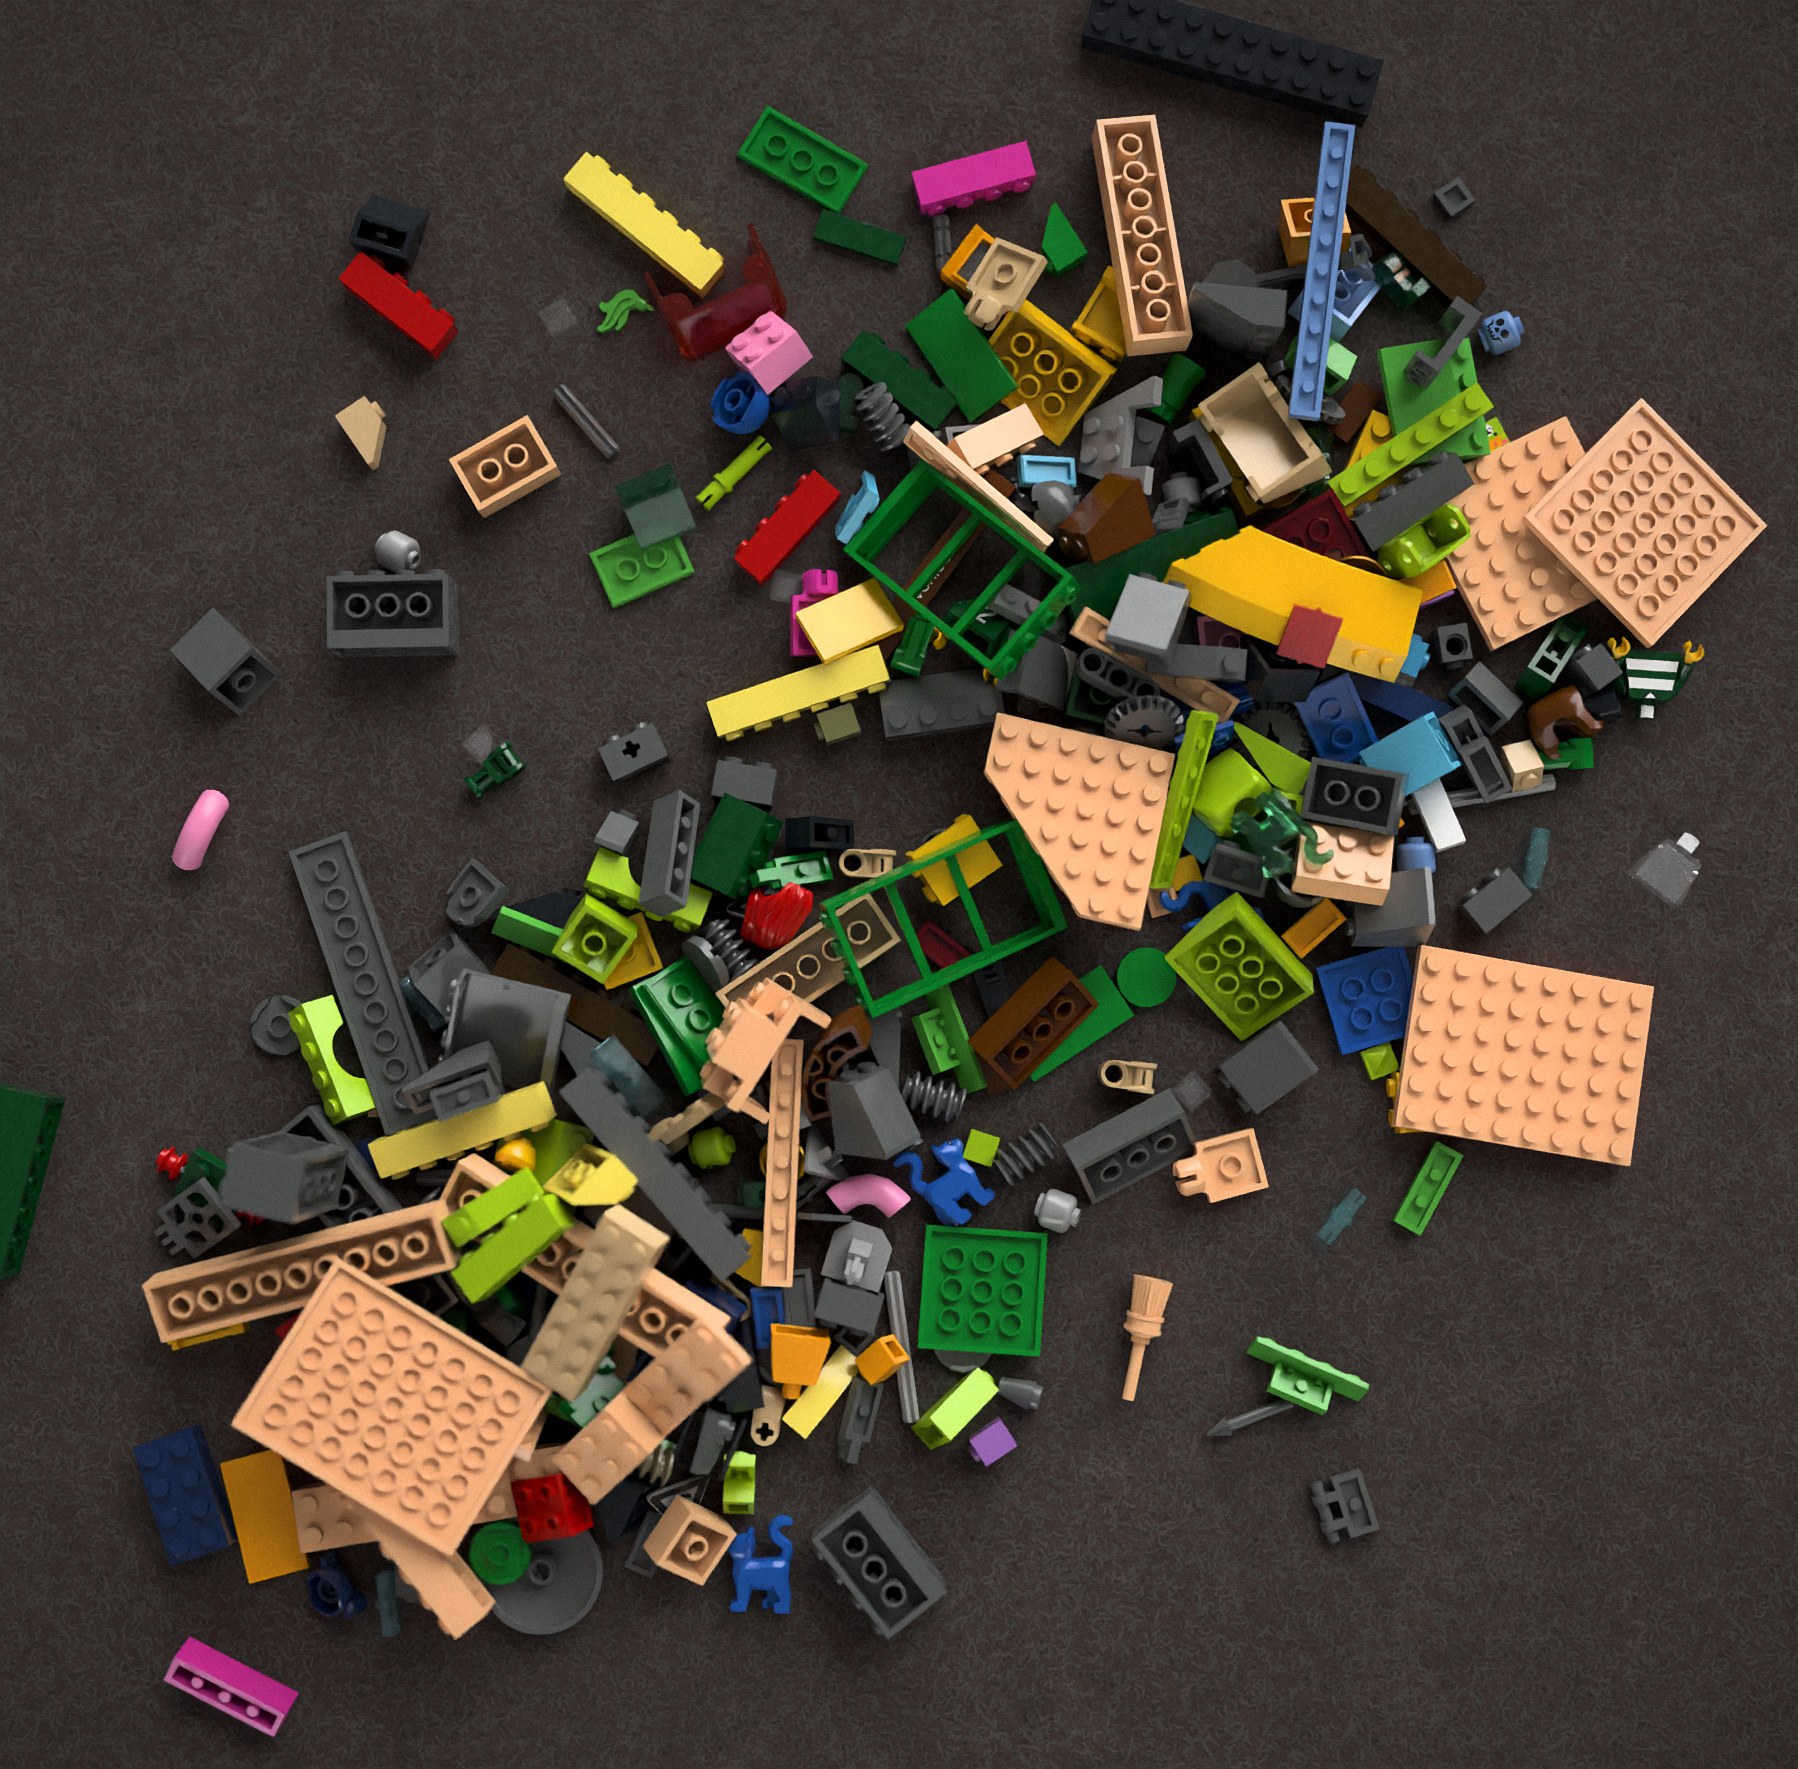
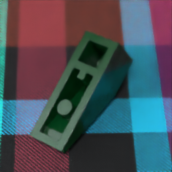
(1551, 657)

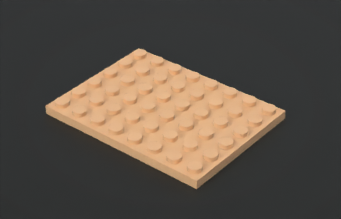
(1523, 1055)
(392, 1406)

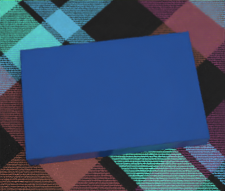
(1336, 720)

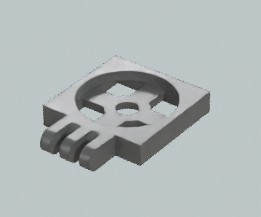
(179, 1232)

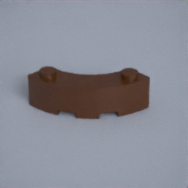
(842, 1039)

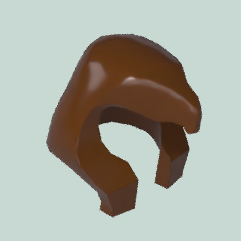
(1560, 710)

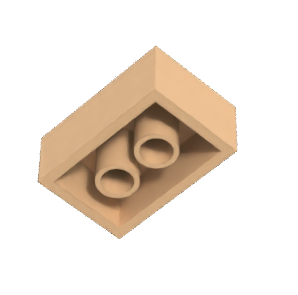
(505, 467)
(1356, 872)

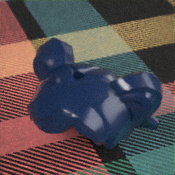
(338, 1600)

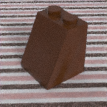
(1107, 520)

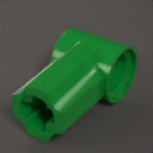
(912, 650)
(1574, 755)

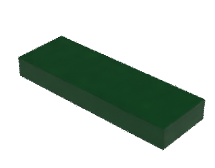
(859, 238)

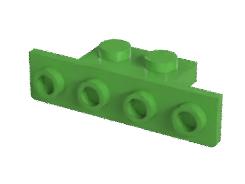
(946, 1040)
(1304, 1379)

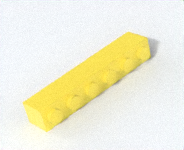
(644, 224)
(799, 692)
(477, 1128)

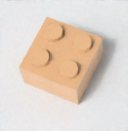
(689, 1540)

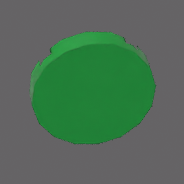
(1145, 977)
(500, 1553)

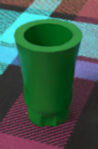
(1179, 382)

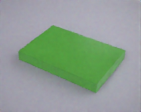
(633, 573)

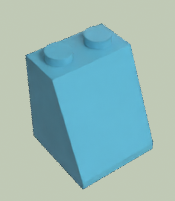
(1416, 750)

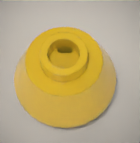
(516, 1155)

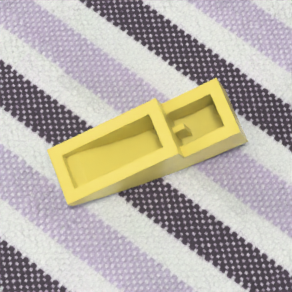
(818, 1399)

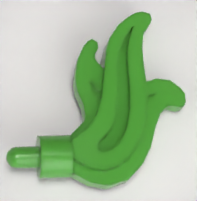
(619, 308)

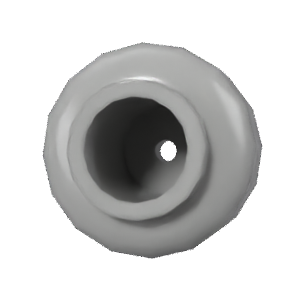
(1183, 486)
(397, 551)
(1057, 1210)

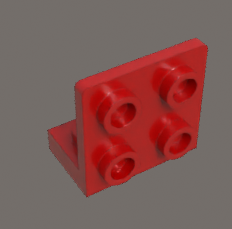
(550, 1507)

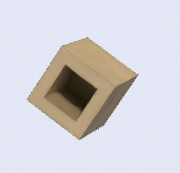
(1522, 765)

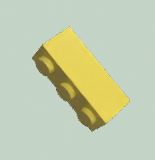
(592, 1178)

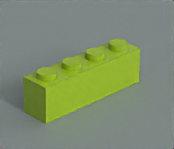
(513, 1247)

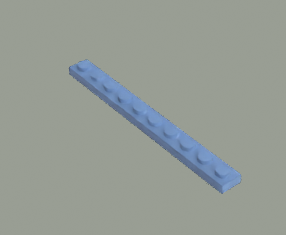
(1321, 271)

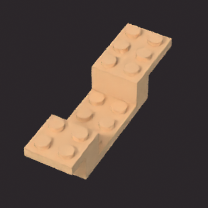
(650, 1408)

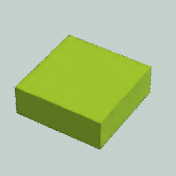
(981, 1147)

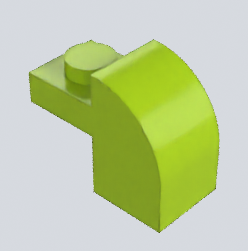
(740, 1484)

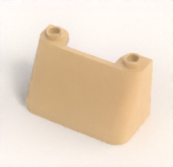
(1261, 437)

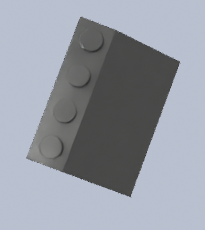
(1238, 318)

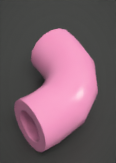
(199, 829)
(869, 1190)

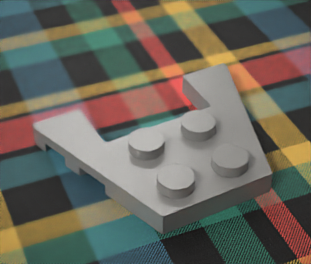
(1110, 433)

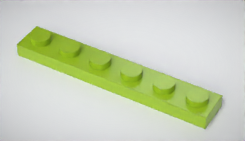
(1410, 445)
(1182, 796)

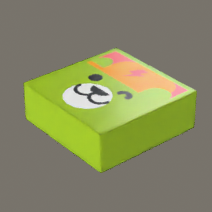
(1496, 434)

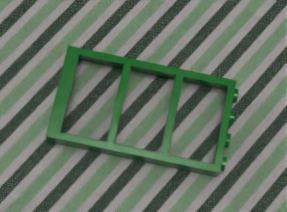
(895, 513)
(1036, 883)

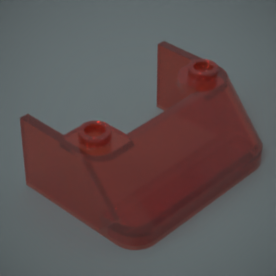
(716, 323)

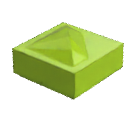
(1379, 1060)

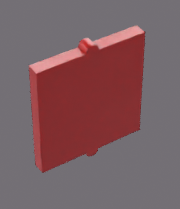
(1309, 635)

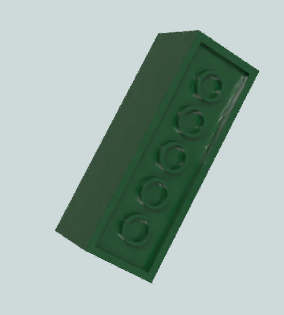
(1105, 580)
(26, 1142)

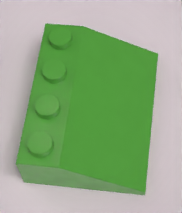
(1411, 403)

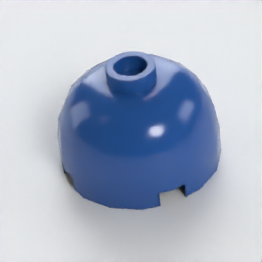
(740, 404)

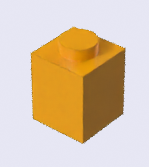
(881, 1359)

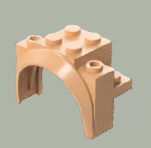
(749, 1042)

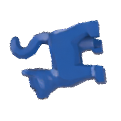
(1209, 893)
(950, 1186)
(762, 1573)

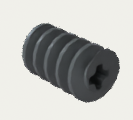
(883, 414)
(727, 948)
(933, 1096)
(1026, 1154)

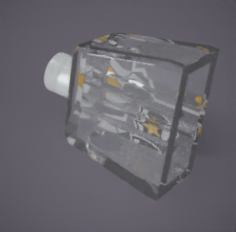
(1668, 869)

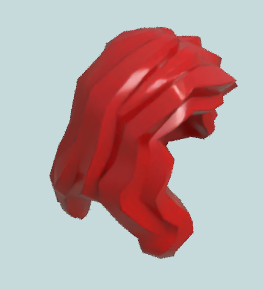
(776, 918)

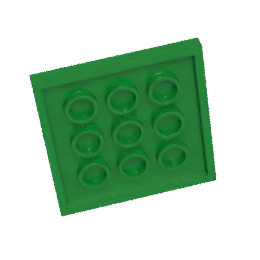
(982, 1290)

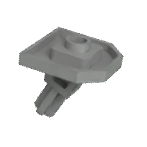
(858, 1255)

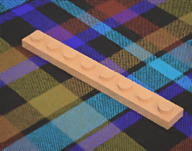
(782, 1164)

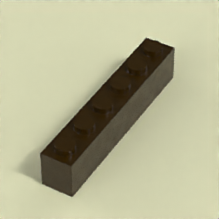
(1400, 231)
(587, 1007)

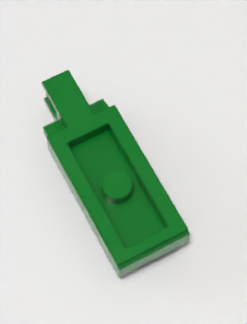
(800, 869)

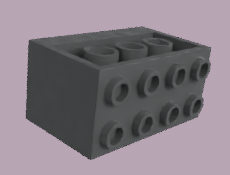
(401, 632)
(283, 1176)
(883, 1541)

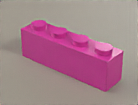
(973, 178)
(231, 1686)

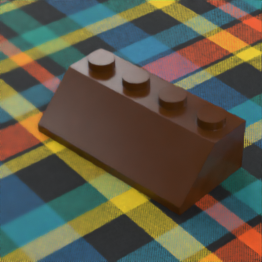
(1033, 1022)

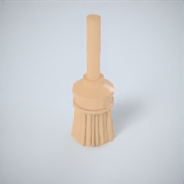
(1143, 1322)

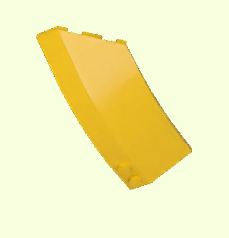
(1259, 578)

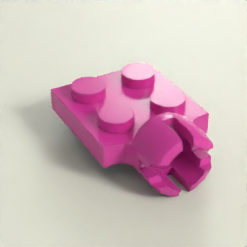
(815, 589)

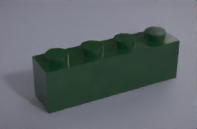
(910, 388)

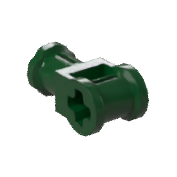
(495, 770)

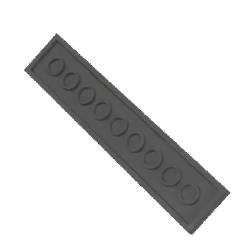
(363, 976)

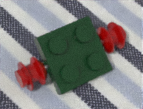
(200, 1165)

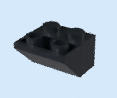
(389, 230)

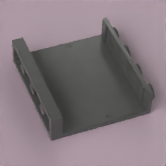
(518, 1020)

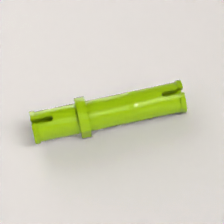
(724, 482)

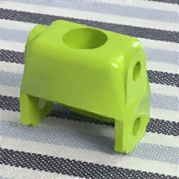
(1419, 547)
(1226, 789)

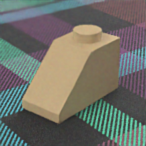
(365, 429)

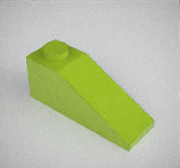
(1279, 765)
(491, 1207)

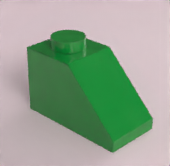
(1061, 245)

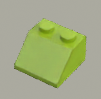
(595, 938)

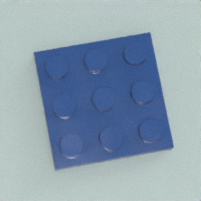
(1367, 997)

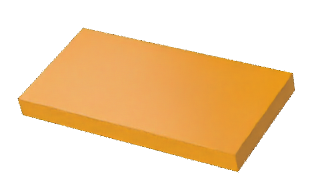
(264, 1515)

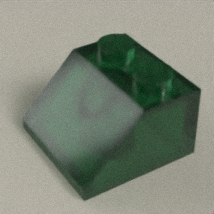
(655, 507)

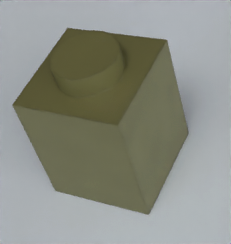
(837, 724)

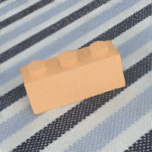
(997, 440)

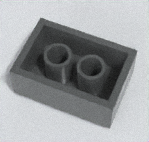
(1354, 796)

